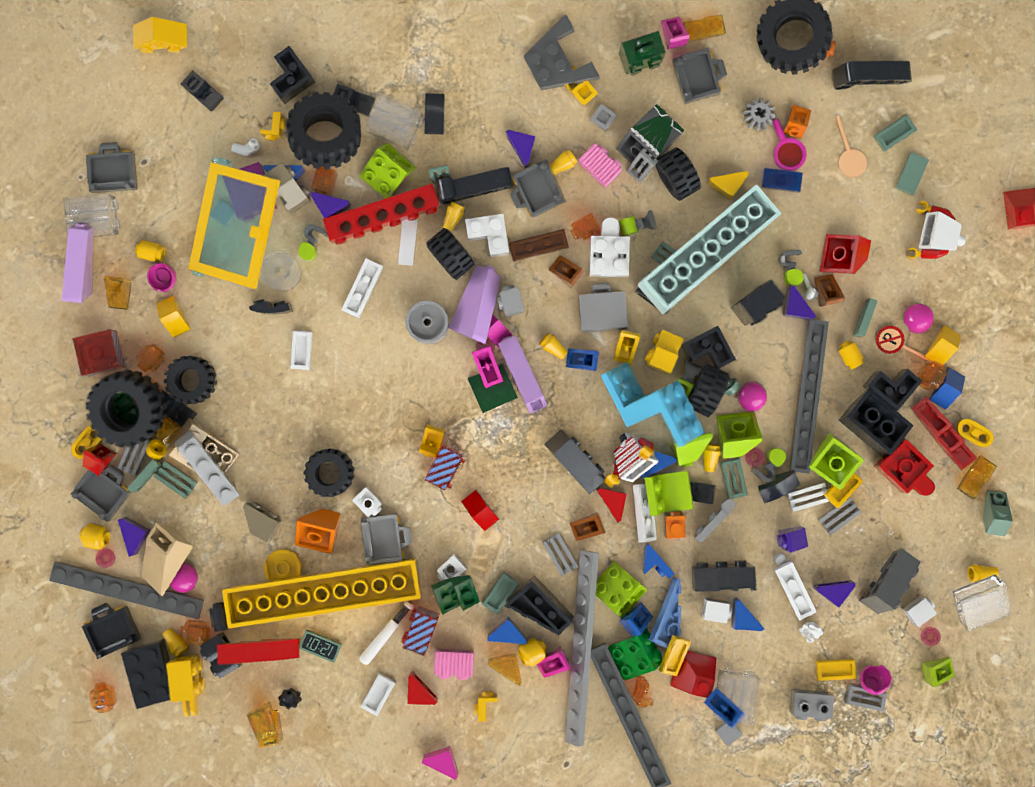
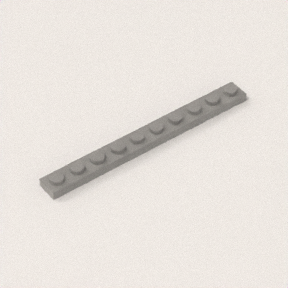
(581, 648)

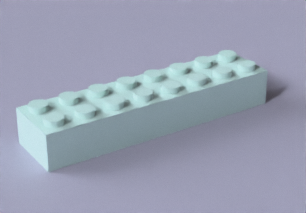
(709, 249)

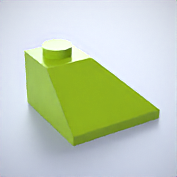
(737, 433)
(691, 451)
(835, 461)

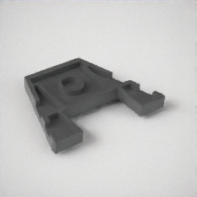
(551, 65)

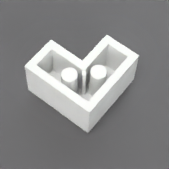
(489, 228)

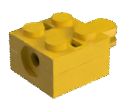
(186, 682)

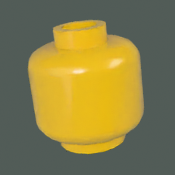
(94, 536)
(532, 652)

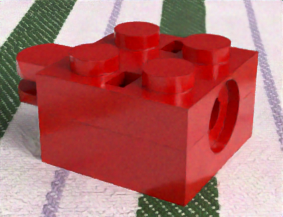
(907, 471)

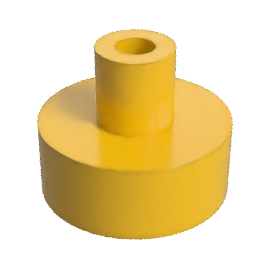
(156, 449)

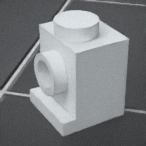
(368, 494)
(454, 561)

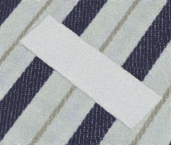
(407, 242)

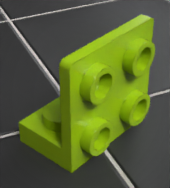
(386, 170)
(668, 492)
(619, 589)

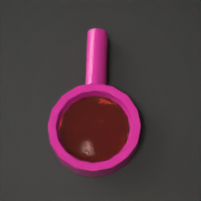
(789, 152)

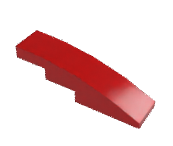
(943, 433)
(258, 651)

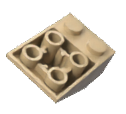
(218, 450)
(163, 556)

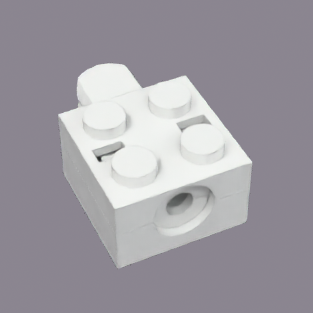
(610, 251)

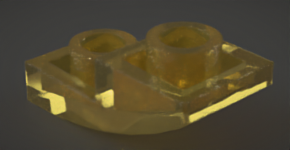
(705, 28)
(976, 476)

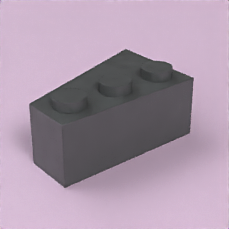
(892, 582)

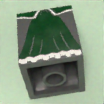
(653, 132)

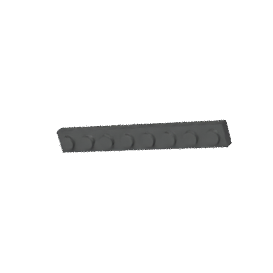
(808, 396)
(126, 590)
(629, 716)

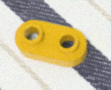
(973, 432)
(85, 439)

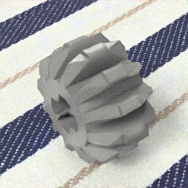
(755, 120)

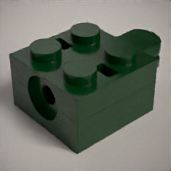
(642, 53)

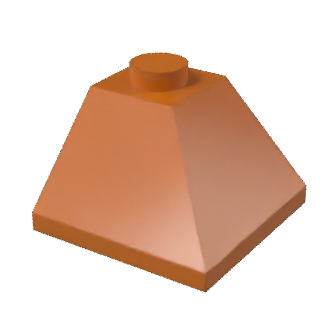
(318, 530)

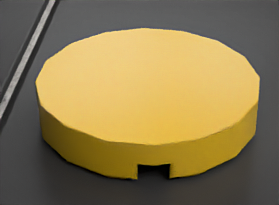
(287, 563)

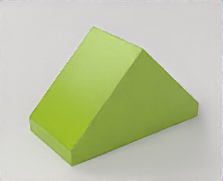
(937, 671)

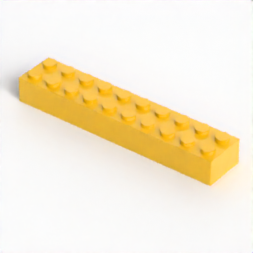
(322, 593)

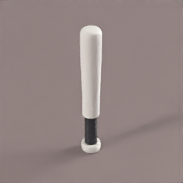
(383, 636)

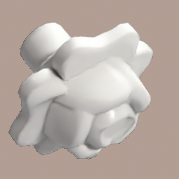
(811, 631)

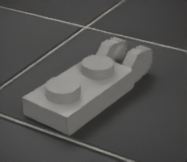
(715, 519)

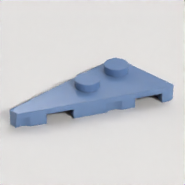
(669, 617)

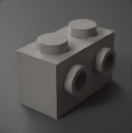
(510, 301)
(811, 704)

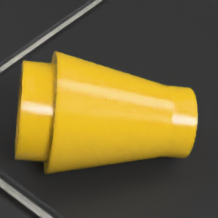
(563, 162)
(453, 215)
(553, 346)
(711, 456)
(979, 572)
(175, 642)

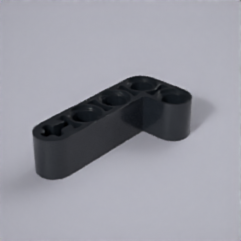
(871, 73)
(474, 185)

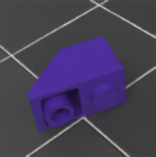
(792, 539)

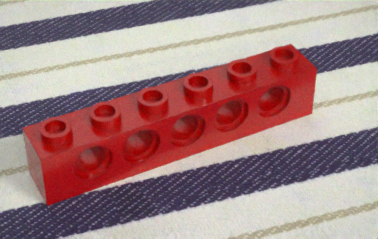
(334, 223)

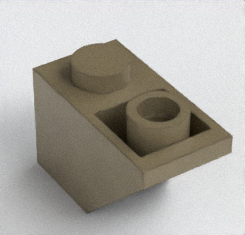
(260, 522)

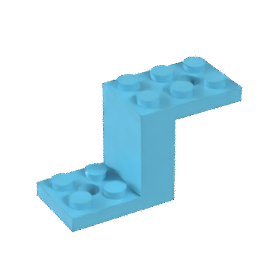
(668, 400)

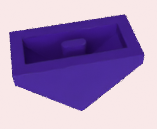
(522, 145)
(329, 205)
(796, 306)
(133, 535)
(835, 591)

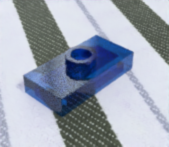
(781, 180)

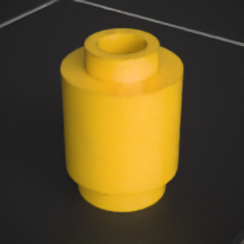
(150, 251)
(851, 354)

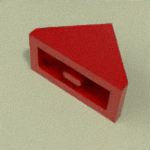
(97, 458)
(614, 501)
(479, 510)
(419, 692)

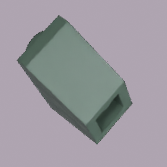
(997, 513)

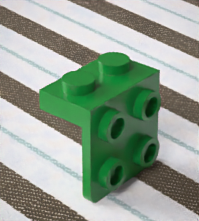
(635, 655)

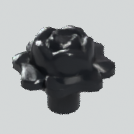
(289, 698)

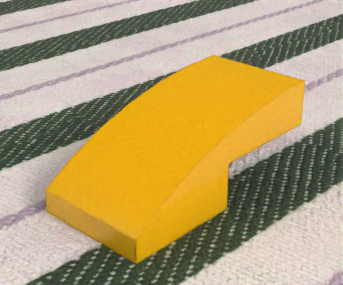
(582, 92)

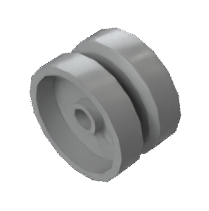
(416, 326)

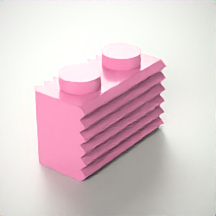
(600, 165)
(454, 663)

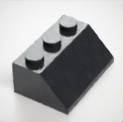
(876, 423)

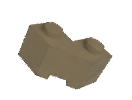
(289, 190)

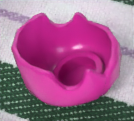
(161, 277)
(918, 318)
(752, 396)
(185, 579)
(875, 679)

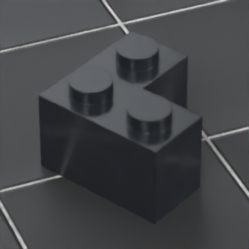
(295, 78)
(713, 344)
(893, 391)

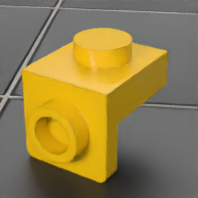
(278, 126)
(431, 441)
(480, 708)

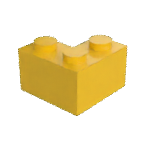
(159, 34)
(664, 352)

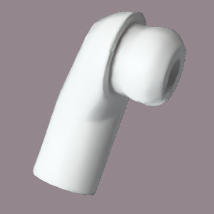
(248, 149)

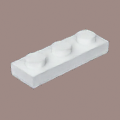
(362, 288)
(645, 523)
(795, 590)

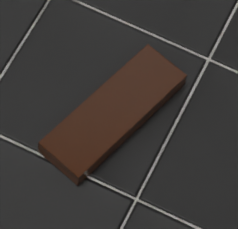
(538, 245)

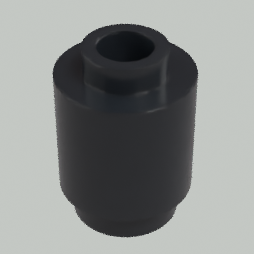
(218, 617)

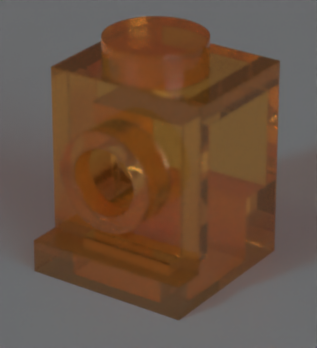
(327, 187)
(584, 227)

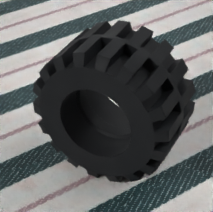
(678, 174)
(450, 253)
(175, 374)
(708, 390)
(314, 480)

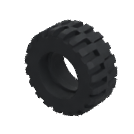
(794, 59)
(317, 109)
(107, 422)

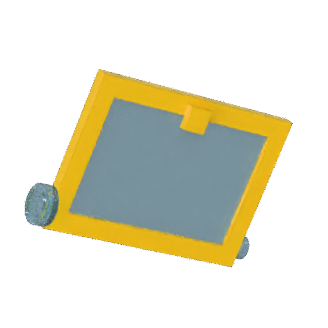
(233, 224)

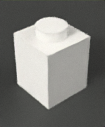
(716, 610)
(919, 610)

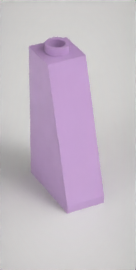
(78, 263)
(477, 304)
(522, 374)

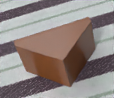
(566, 271)
(828, 290)
(587, 527)

